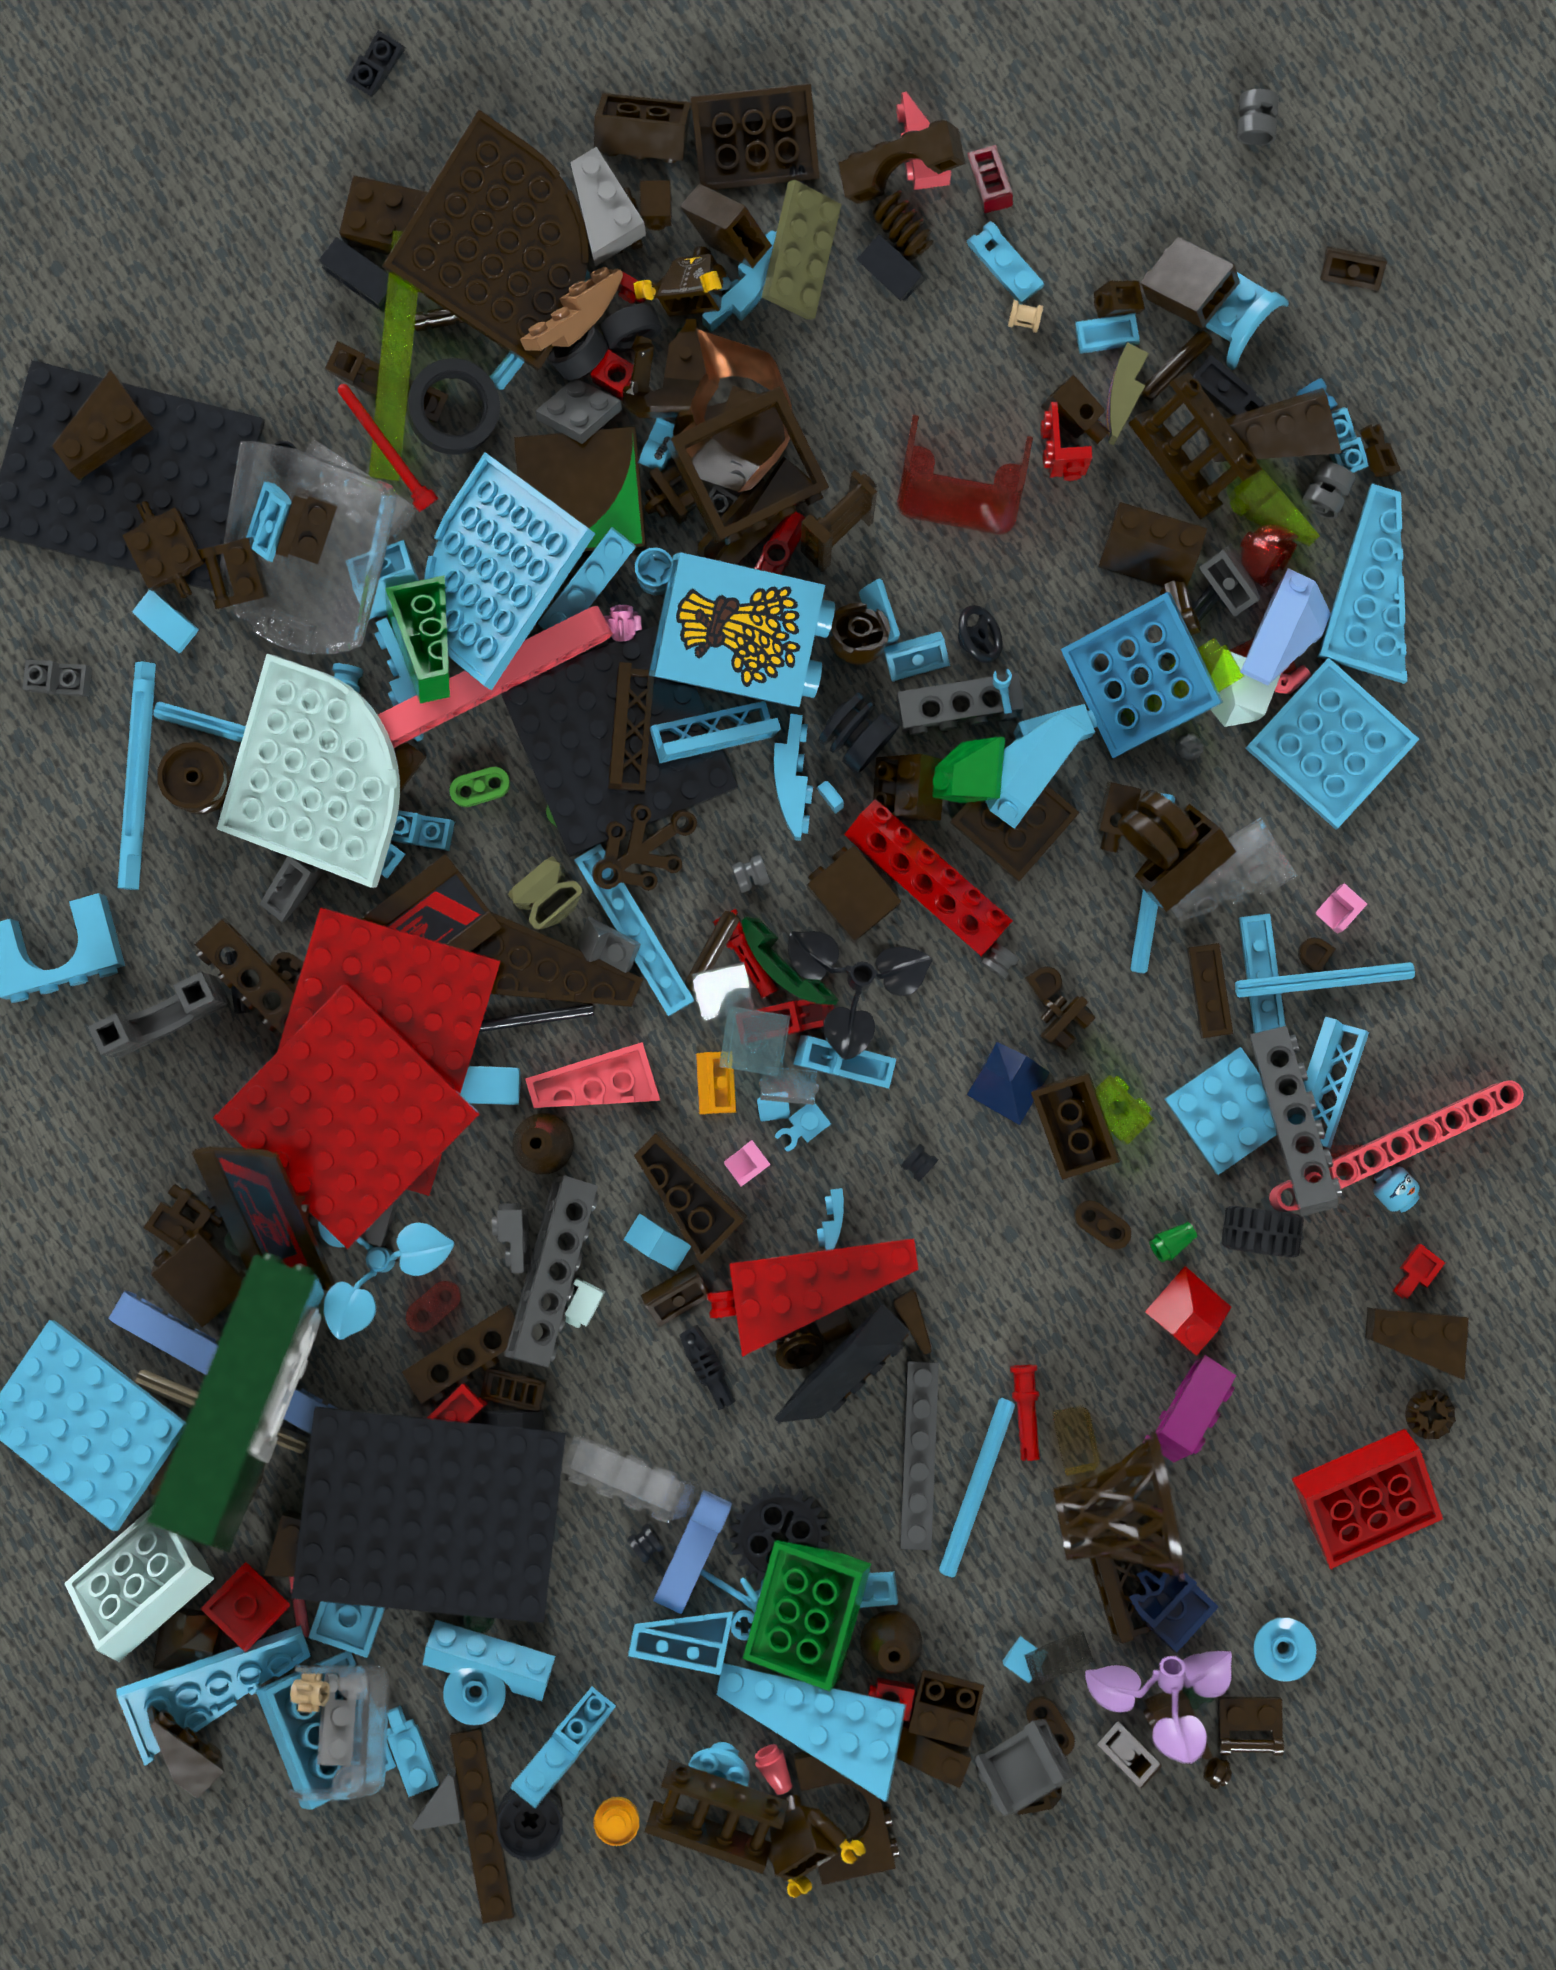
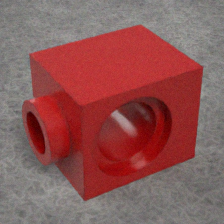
(610, 364)
(902, 1689)

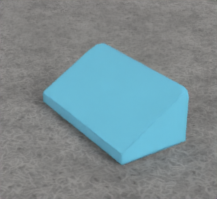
(877, 598)
(916, 656)
(492, 1085)

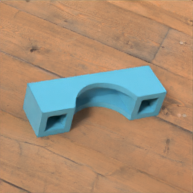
(458, 1648)

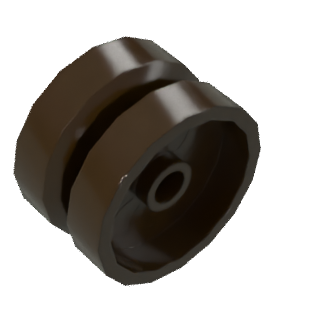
(180, 767)
(1157, 829)

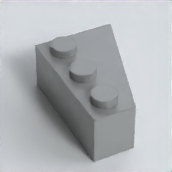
(606, 209)

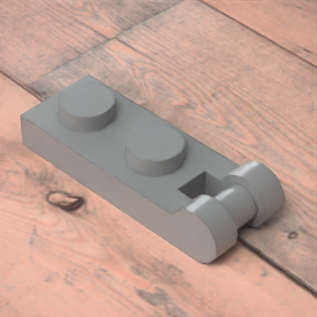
(336, 1728)

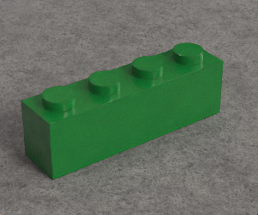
(420, 628)

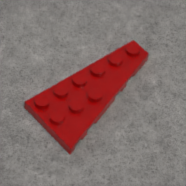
(797, 1289)

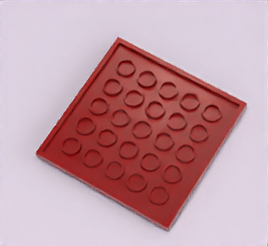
(348, 1114)

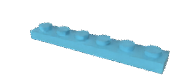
(630, 921)

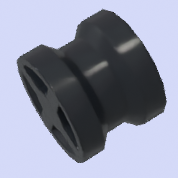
(919, 1162)
(646, 1543)

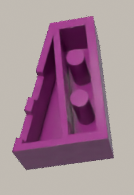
(1194, 1409)

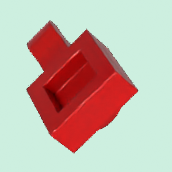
(1420, 1269)

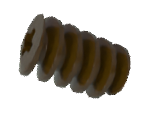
(902, 227)

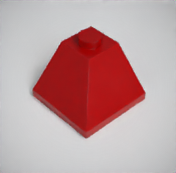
(1189, 1311)

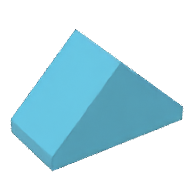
(657, 1242)

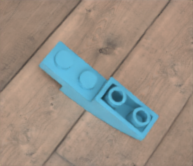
(742, 294)
(402, 686)
(792, 789)
(563, 1747)

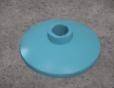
(1293, 1662)
(470, 1708)

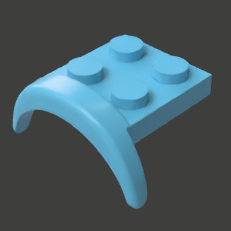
(1242, 315)

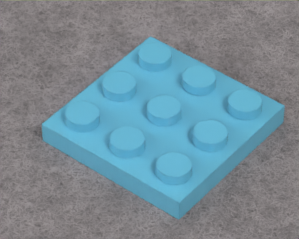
(1225, 1111)

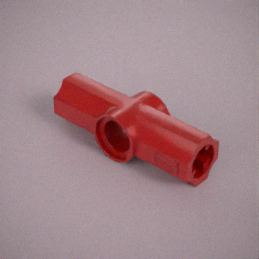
(785, 538)

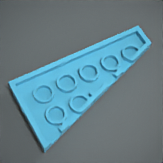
(1370, 602)
(208, 1687)
(838, 1727)

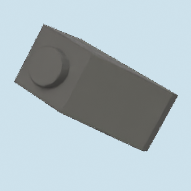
(1230, 580)

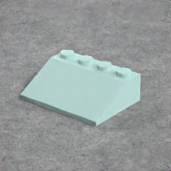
(136, 1586)

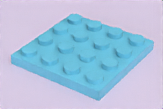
(1336, 732)

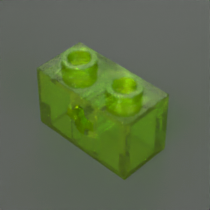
(1137, 1111)

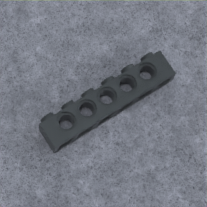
(1309, 1196)
(522, 1344)

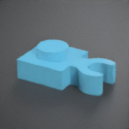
(807, 1123)

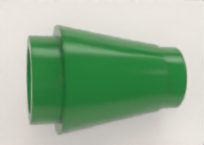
(1171, 1242)

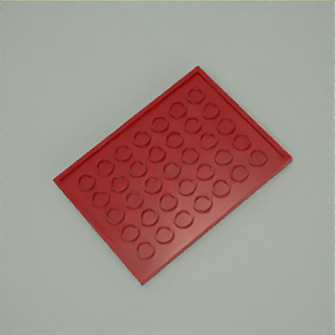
(417, 985)

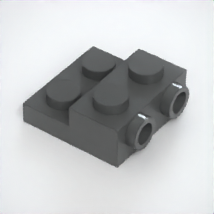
(513, 1227)

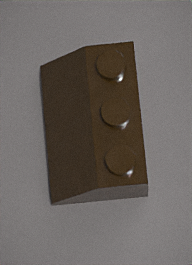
(641, 127)
(1151, 546)
(1075, 1125)

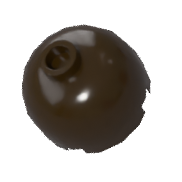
(859, 633)

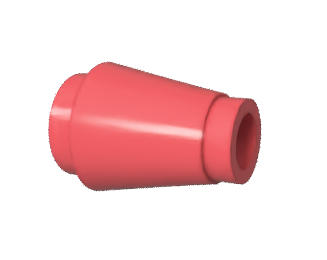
(773, 1767)

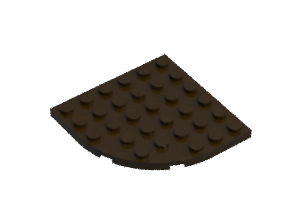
(495, 238)

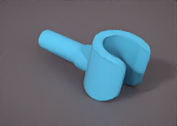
(1004, 691)

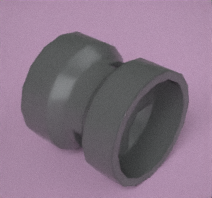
(750, 873)

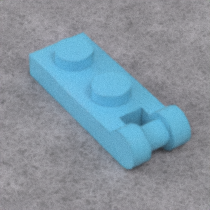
(1005, 263)

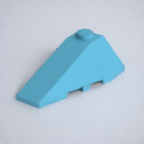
(1032, 763)

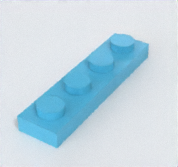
(590, 578)

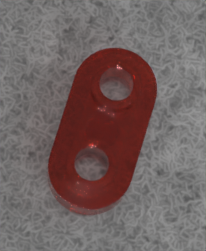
(433, 1305)

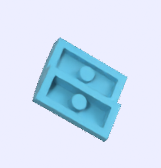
(269, 520)

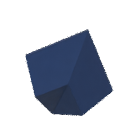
(1007, 1082)

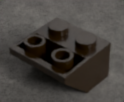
(906, 786)
(945, 1708)

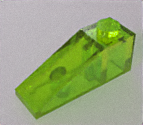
(1266, 504)

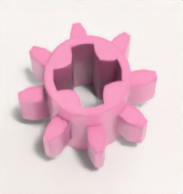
(623, 622)

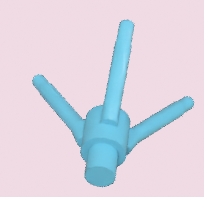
(753, 1596)

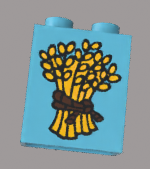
(740, 630)

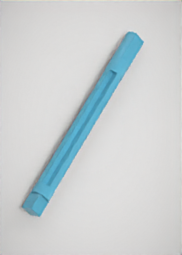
(136, 776)

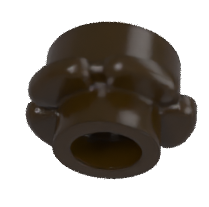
(1217, 1772)

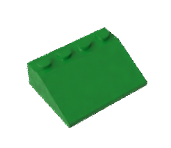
(807, 1613)

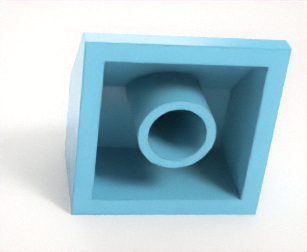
(396, 570)

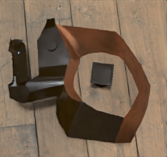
(690, 380)

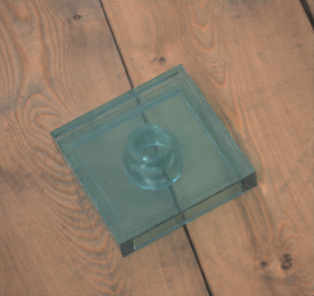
(754, 1041)

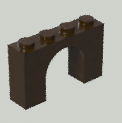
(874, 1835)

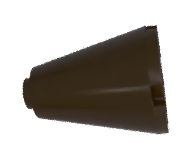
(555, 1148)
(891, 1642)

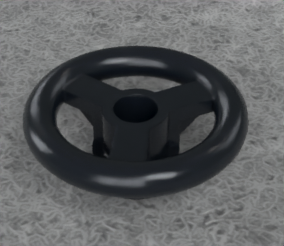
(976, 637)

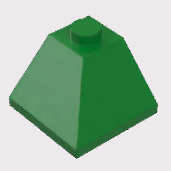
(971, 772)

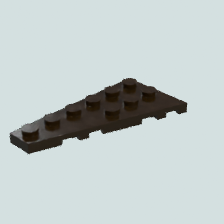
(551, 970)

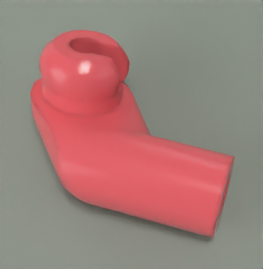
(1290, 682)

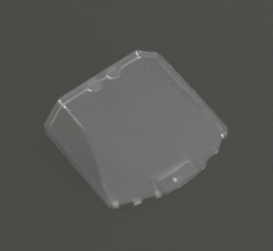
(312, 604)

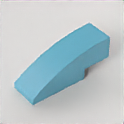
(865, 1068)

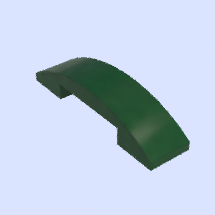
(760, 941)

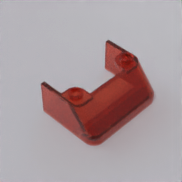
(960, 501)

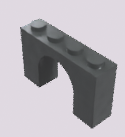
(193, 1000)

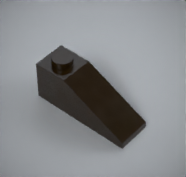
(934, 1757)

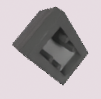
(443, 1806)

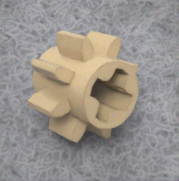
(310, 1692)

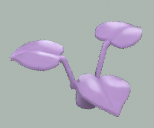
(1178, 1737)

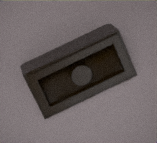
(1353, 268)
(675, 1295)

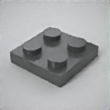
(578, 410)

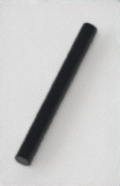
(537, 1017)

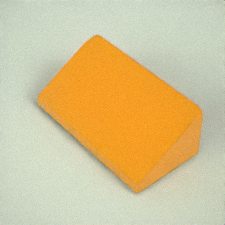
(715, 1085)

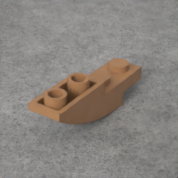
(579, 313)

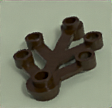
(639, 851)

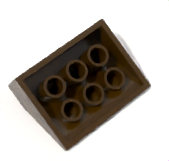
(755, 136)

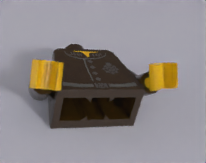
(690, 285)
(805, 1843)

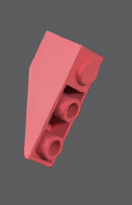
(916, 169)

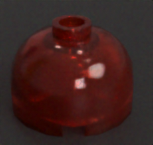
(1266, 551)

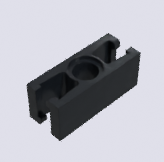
(356, 273)

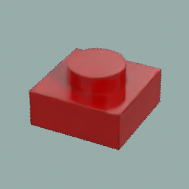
(626, 289)

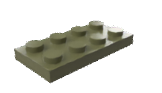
(801, 250)

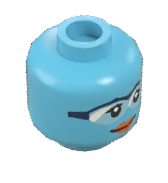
(1396, 1189)

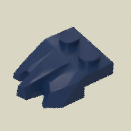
(1172, 1607)

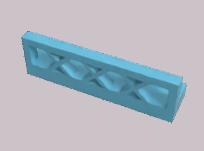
(715, 738)
(1320, 1072)

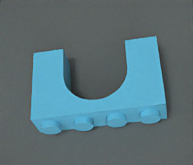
(95, 953)

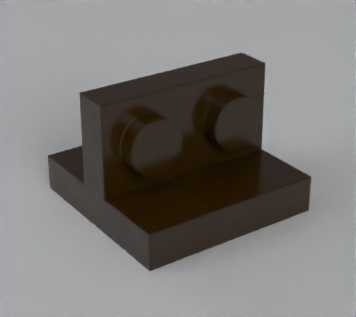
(306, 527)

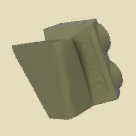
(546, 894)

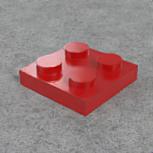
(245, 1607)

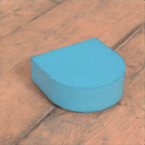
(831, 796)

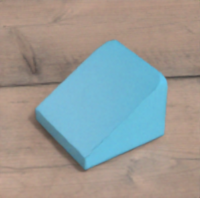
(772, 1110)
(1016, 1661)

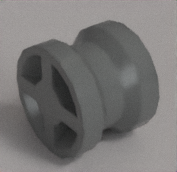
(999, 960)

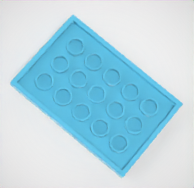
(85, 1425)

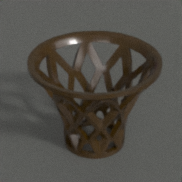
(1086, 1521)

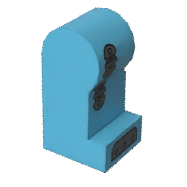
(655, 451)

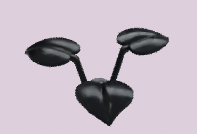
(845, 1029)

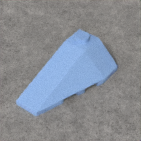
(1289, 626)

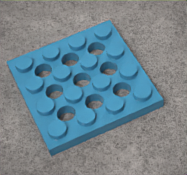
(1188, 667)

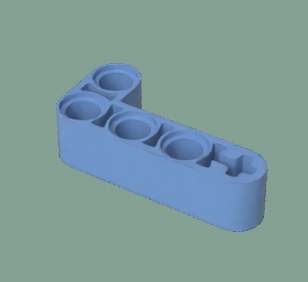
(692, 1551)

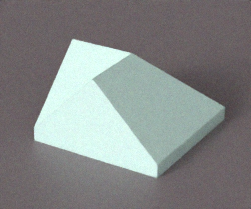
(1244, 700)

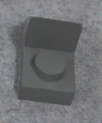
(607, 944)

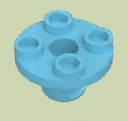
(723, 1762)

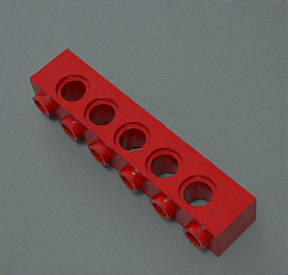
(928, 877)

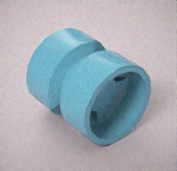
(653, 570)

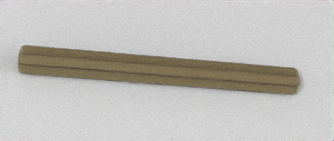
(187, 1397)

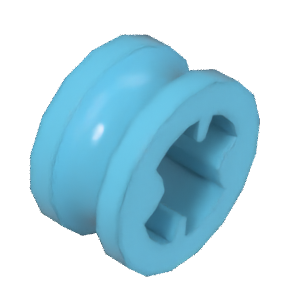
(737, 1630)

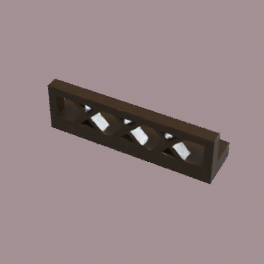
(620, 724)

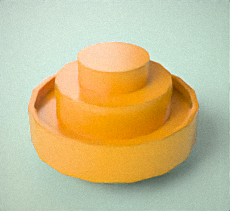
(616, 1821)

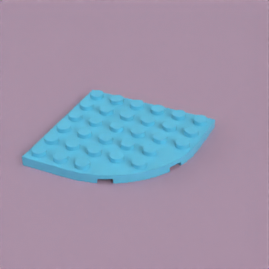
(501, 564)

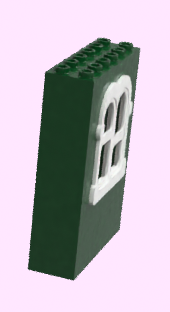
(241, 1404)

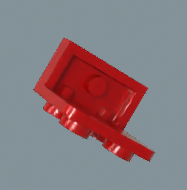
(1064, 462)

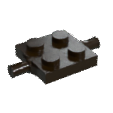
(163, 549)

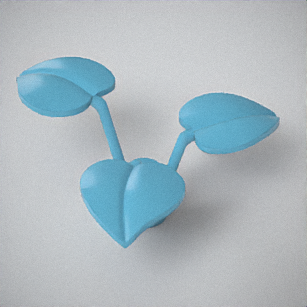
(351, 1308)

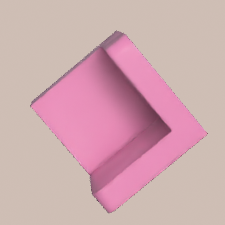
(1341, 908)
(746, 1163)

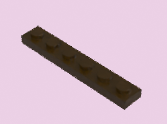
(481, 1825)

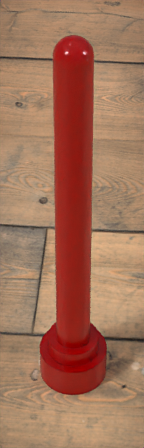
(421, 495)

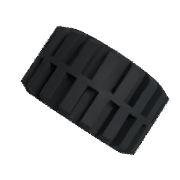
(1262, 1231)

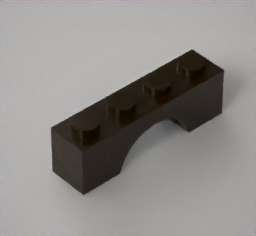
(867, 173)

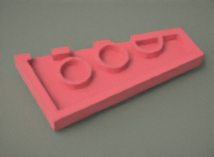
(604, 1079)

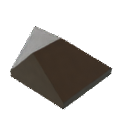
(186, 1639)

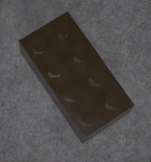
(375, 211)

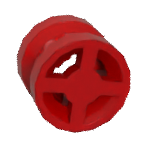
(721, 1304)

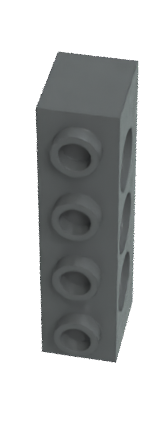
(911, 703)

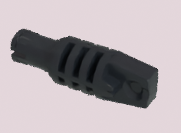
(706, 1365)

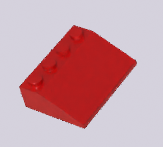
(1368, 1498)

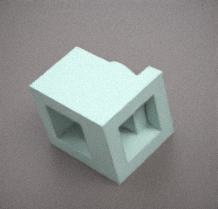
(583, 1303)

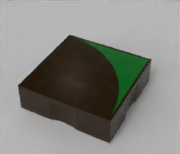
(589, 480)

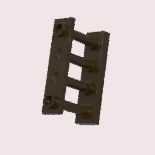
(1174, 461)
(823, 533)
(708, 1836)

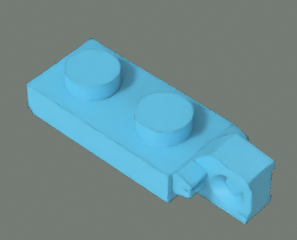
(410, 1753)

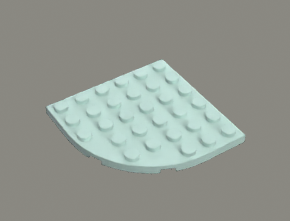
(314, 774)

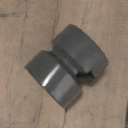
(1258, 116)
(1330, 485)

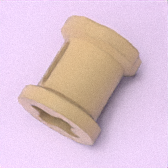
(1025, 316)

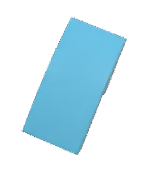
(1353, 453)
(165, 621)
(423, 830)
(831, 1229)

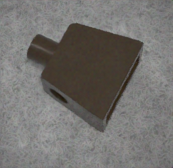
(1076, 399)
(1117, 799)

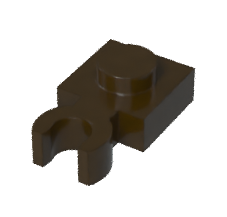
(1380, 454)

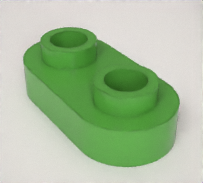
(480, 786)

